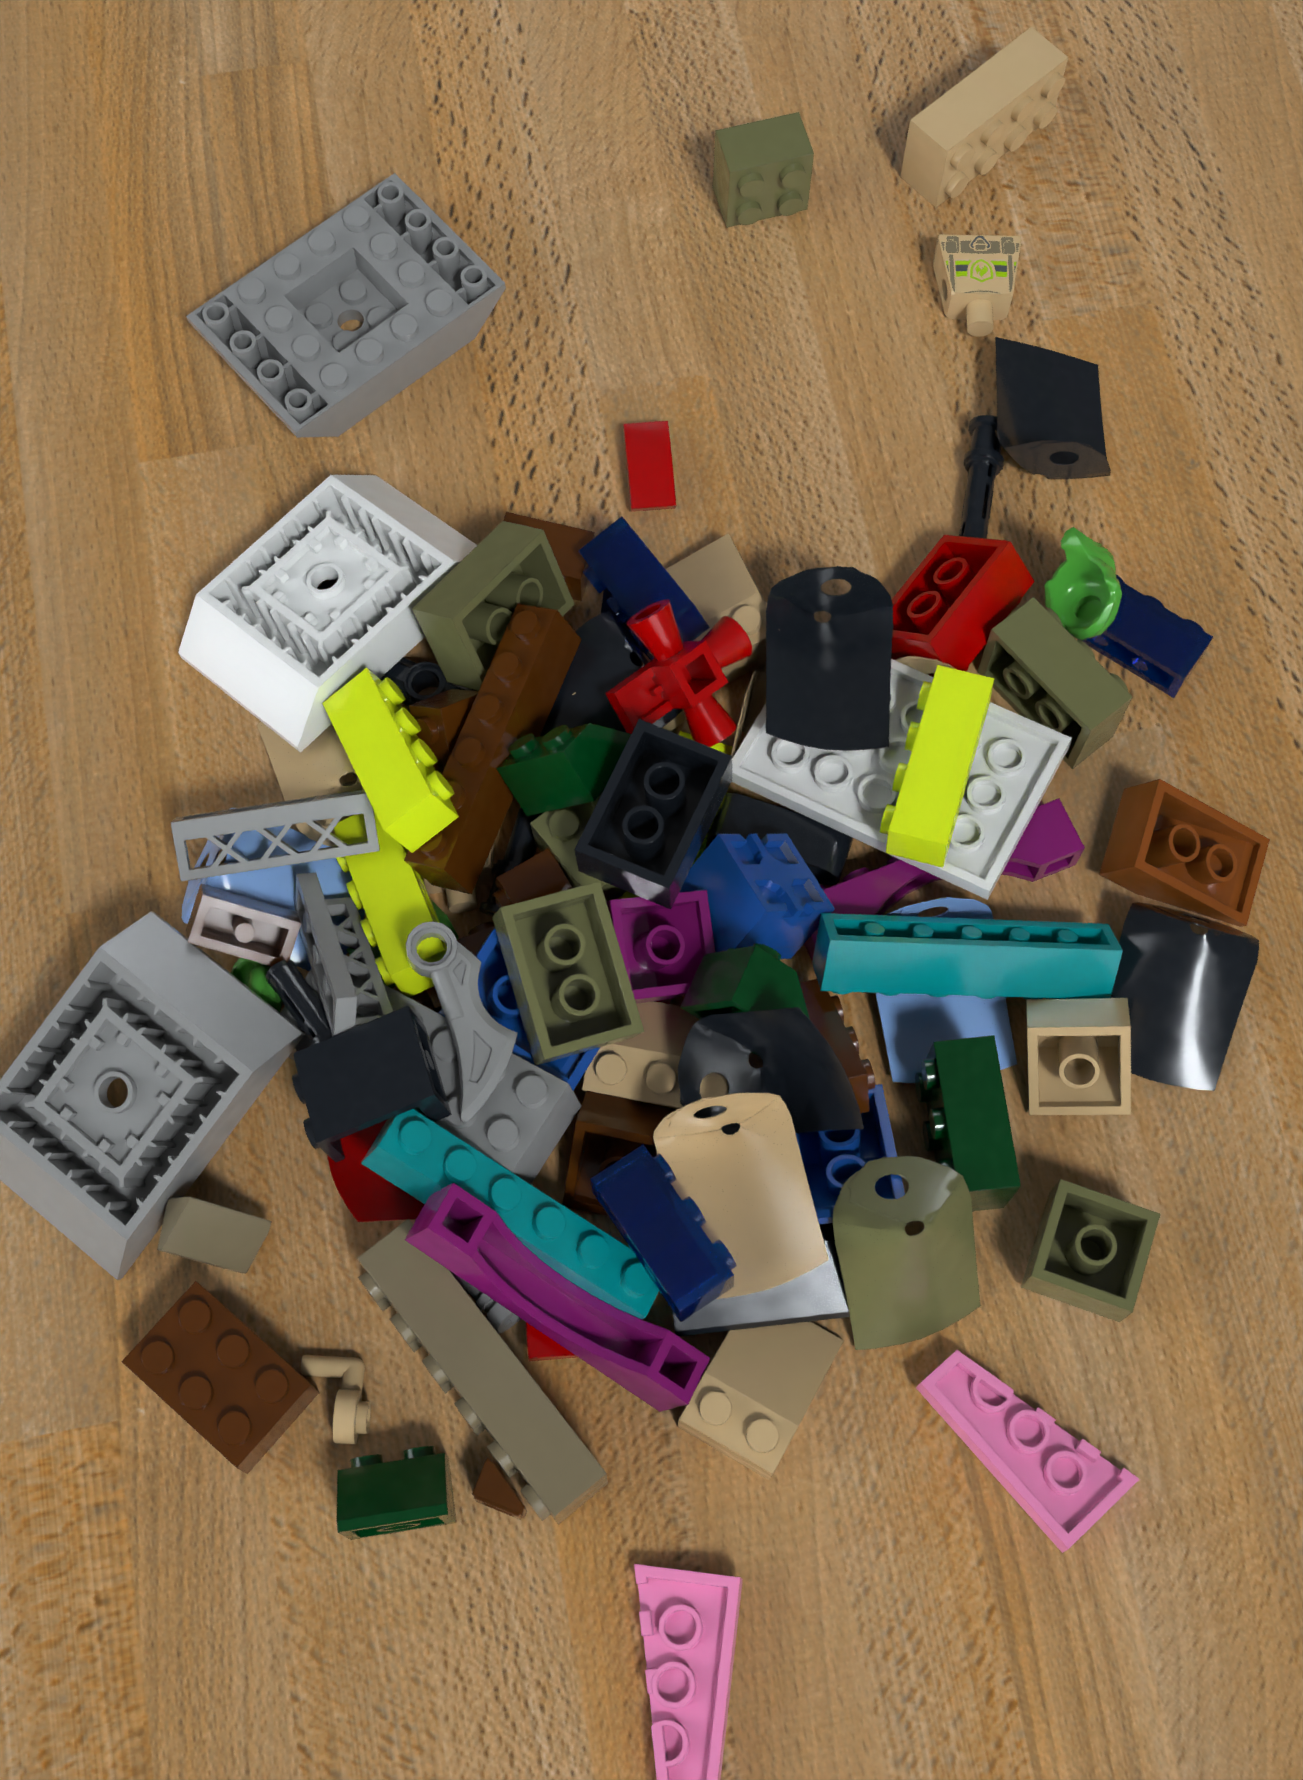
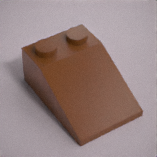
(1184, 853)

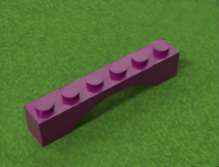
(1044, 849)
(486, 1254)

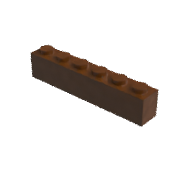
(508, 706)

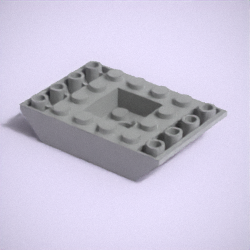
(372, 263)
(193, 1064)

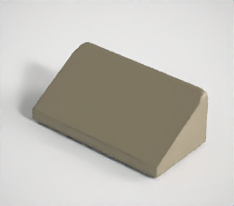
(212, 1233)

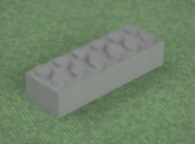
(520, 1117)

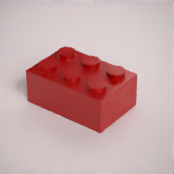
(957, 599)

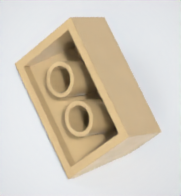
(648, 1063)

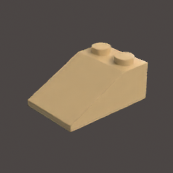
(723, 586)
(759, 1391)

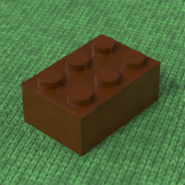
(220, 1377)

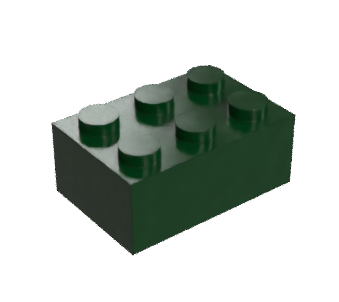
(969, 1118)

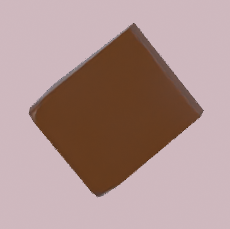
(496, 1493)

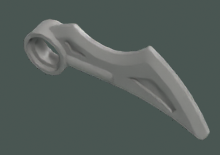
(479, 1040)

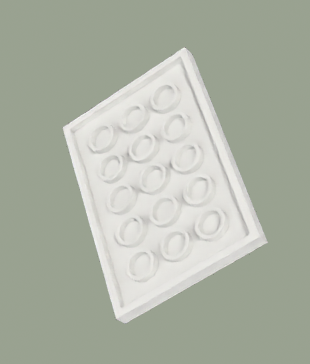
(853, 787)

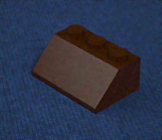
(603, 1134)

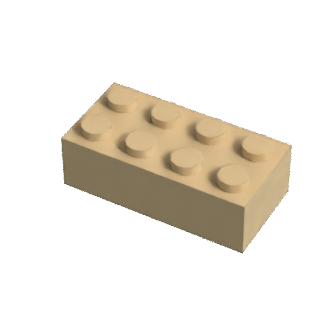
(983, 117)

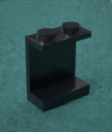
(368, 1079)

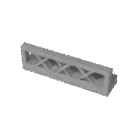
(273, 815)
(329, 963)

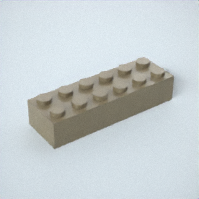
(486, 1374)

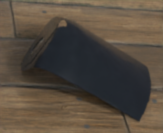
(1049, 412)
(595, 669)
(830, 677)
(1182, 993)
(795, 1066)

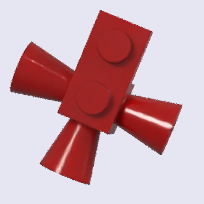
(680, 674)

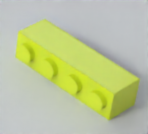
(391, 759)
(938, 766)
(393, 903)

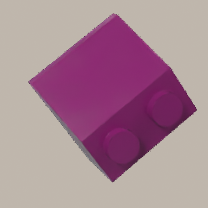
(661, 943)

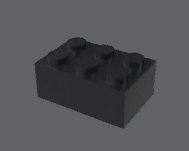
(654, 813)

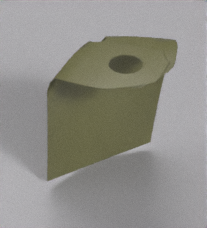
(901, 1282)

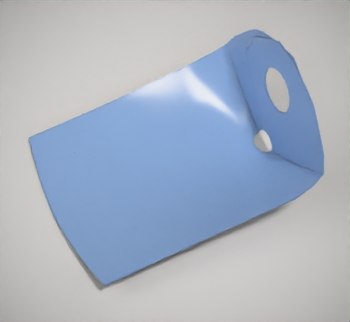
(273, 884)
(918, 1020)

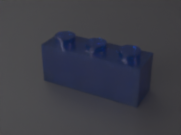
(636, 579)
(1152, 641)
(664, 1231)

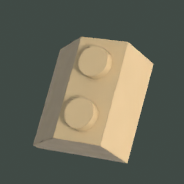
(1079, 1056)

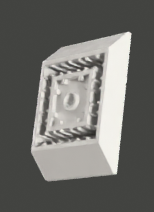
(289, 646)

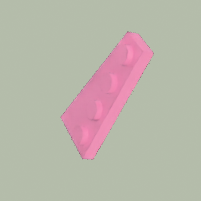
(1039, 1464)
(689, 1657)

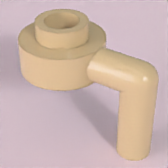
(350, 1412)

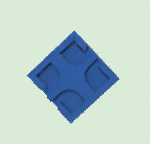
(758, 892)

